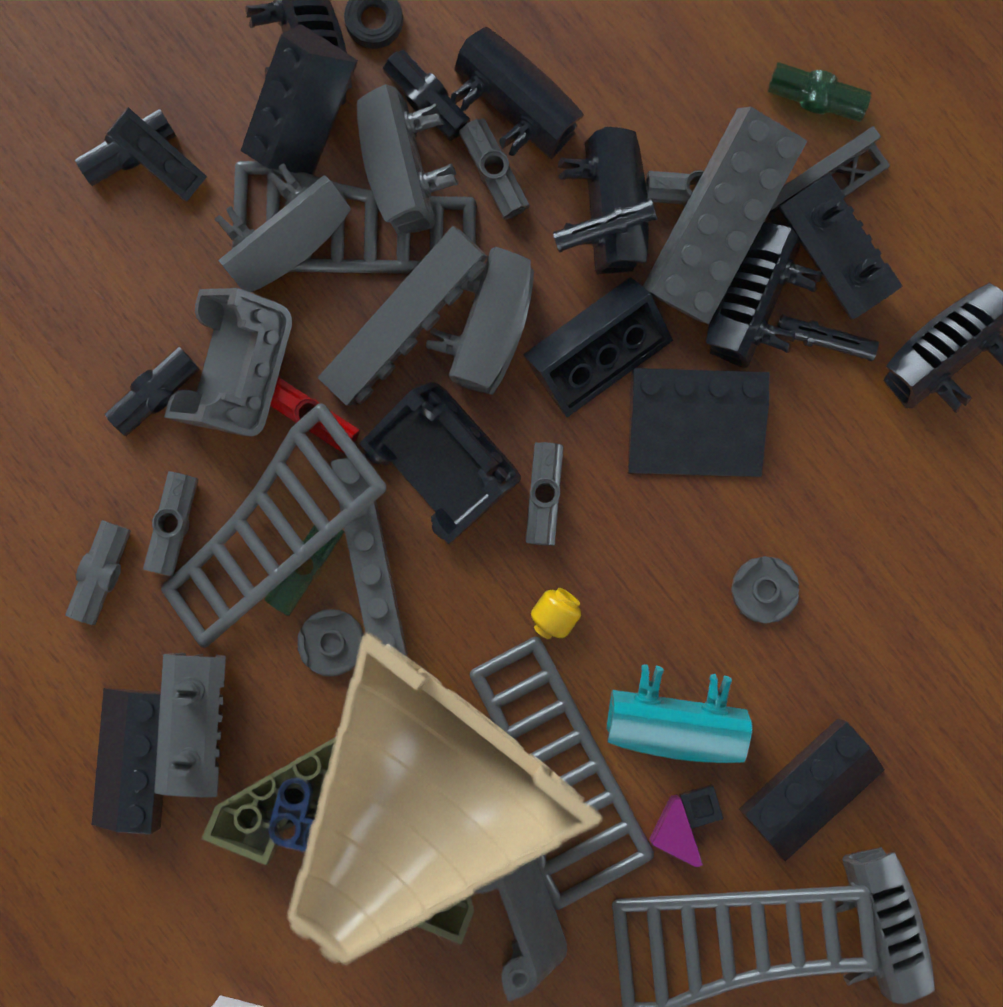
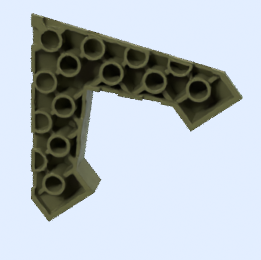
(244, 822)

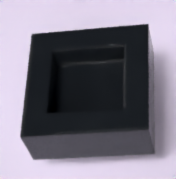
(701, 806)

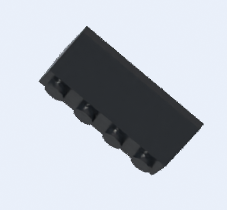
(298, 102)
(599, 346)
(127, 763)
(812, 788)

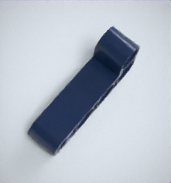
(296, 813)

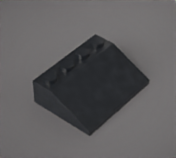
(697, 422)

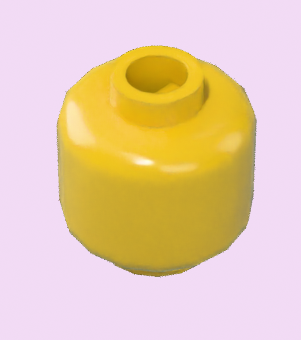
(556, 613)

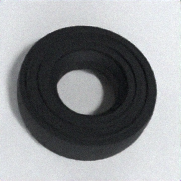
(373, 37)

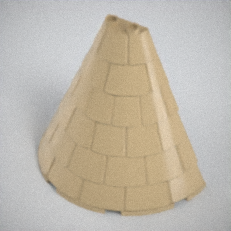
(419, 809)

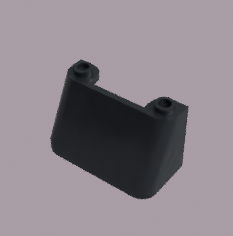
(442, 458)

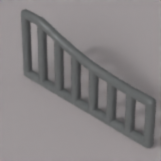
(337, 263)
(259, 496)
(596, 765)
(764, 971)

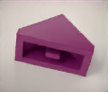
(674, 833)

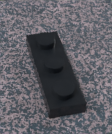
(156, 154)

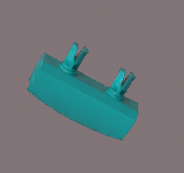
(678, 726)

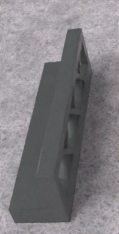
(836, 163)

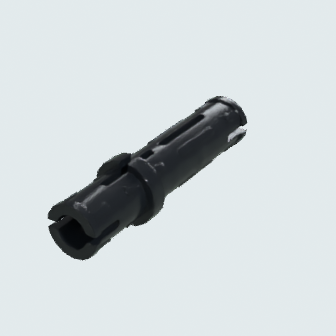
(605, 225)
(813, 334)

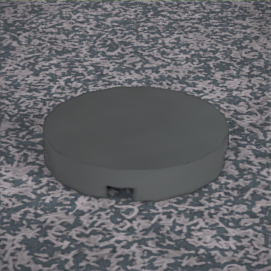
(765, 589)
(330, 642)

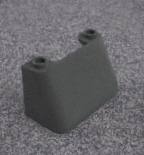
(239, 364)
(536, 926)

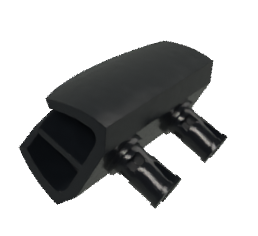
(313, 14)
(517, 92)
(614, 180)
(840, 247)
(748, 303)
(946, 346)

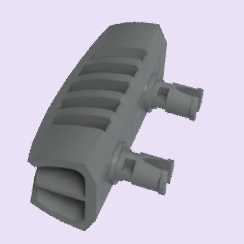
(394, 161)
(285, 238)
(493, 322)
(189, 725)
(901, 939)

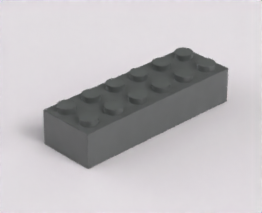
(724, 214)

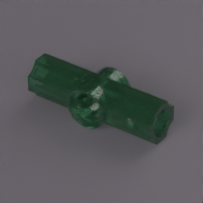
(819, 92)
(291, 590)

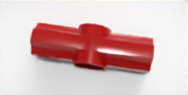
(293, 405)

